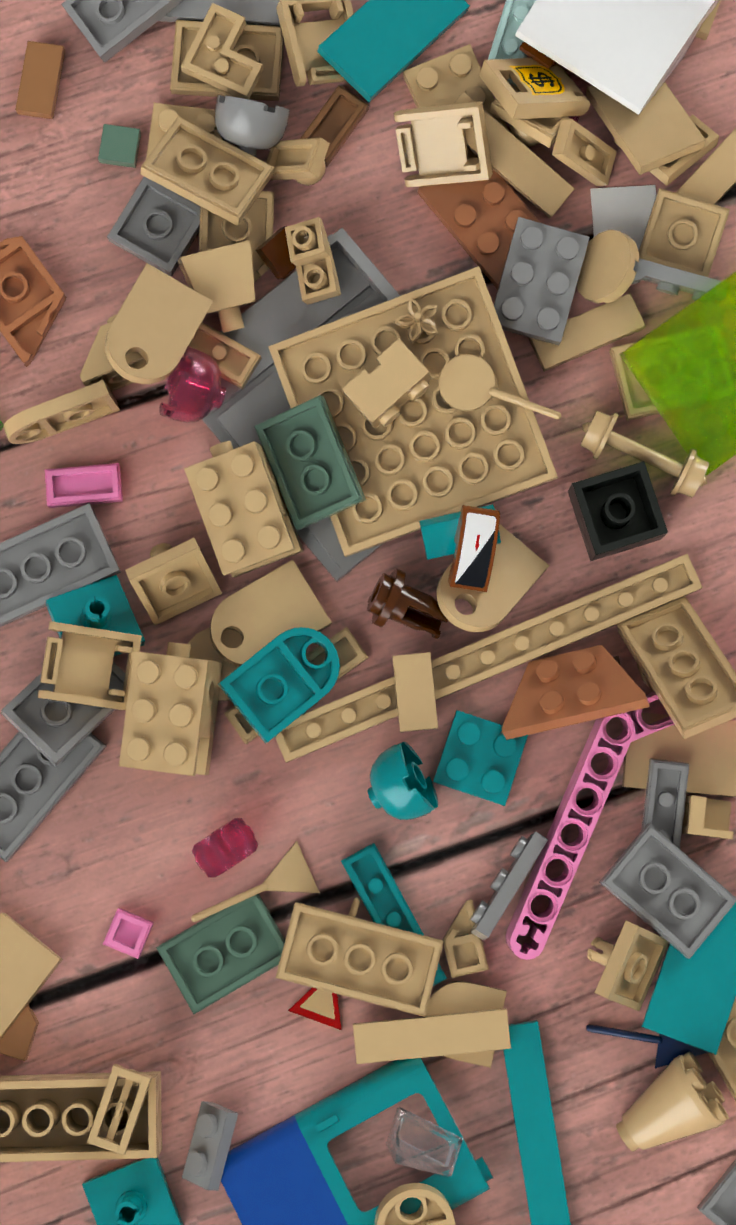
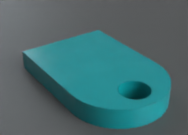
(281, 682)

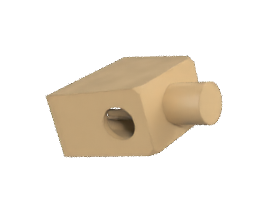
(224, 278)

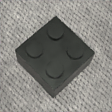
(617, 511)

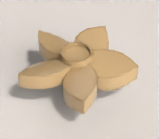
(418, 320)

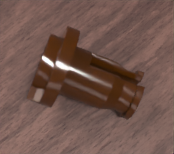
(391, 601)

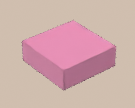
(128, 933)

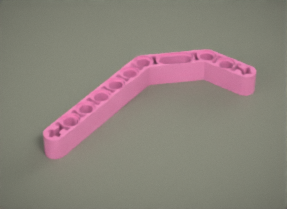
(584, 818)

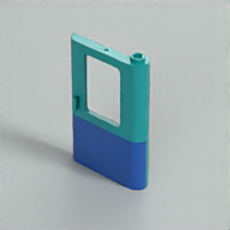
(292, 1177)

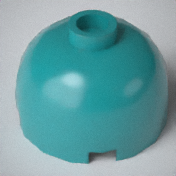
(400, 784)

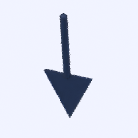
(667, 1047)

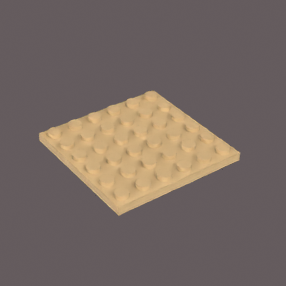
(431, 453)

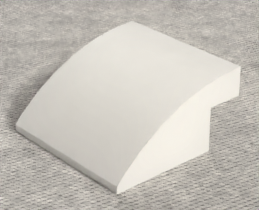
(616, 44)

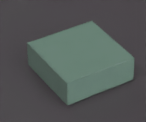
(119, 145)

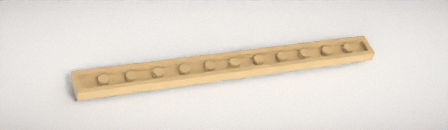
(495, 654)

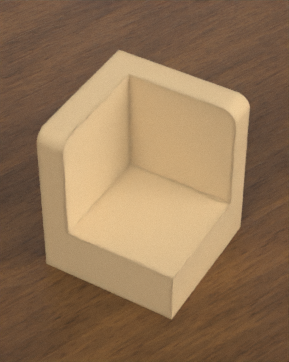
(707, 817)

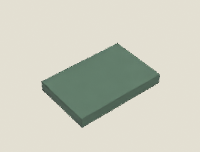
(310, 462)
(223, 952)

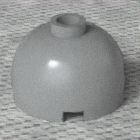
(250, 123)

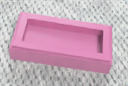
(83, 485)

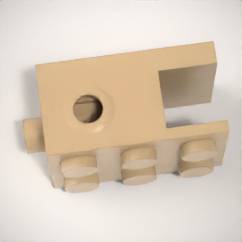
(242, 508)
(171, 712)

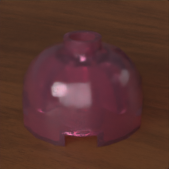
(193, 388)

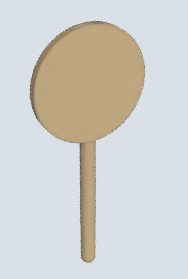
(470, 382)

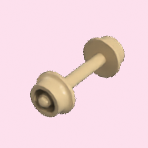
(688, 475)

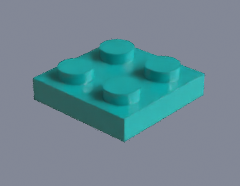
(479, 759)

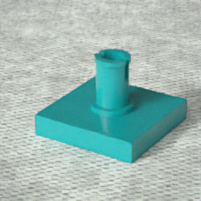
(96, 606)
(132, 1195)

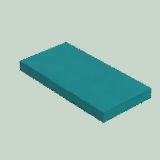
(386, 39)
(697, 993)

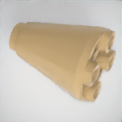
(673, 1107)

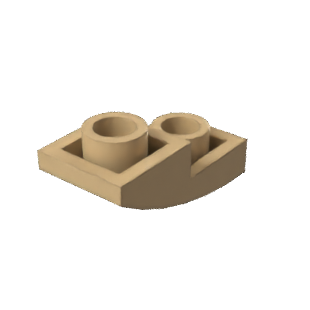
(313, 260)

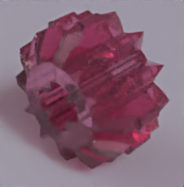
(225, 847)

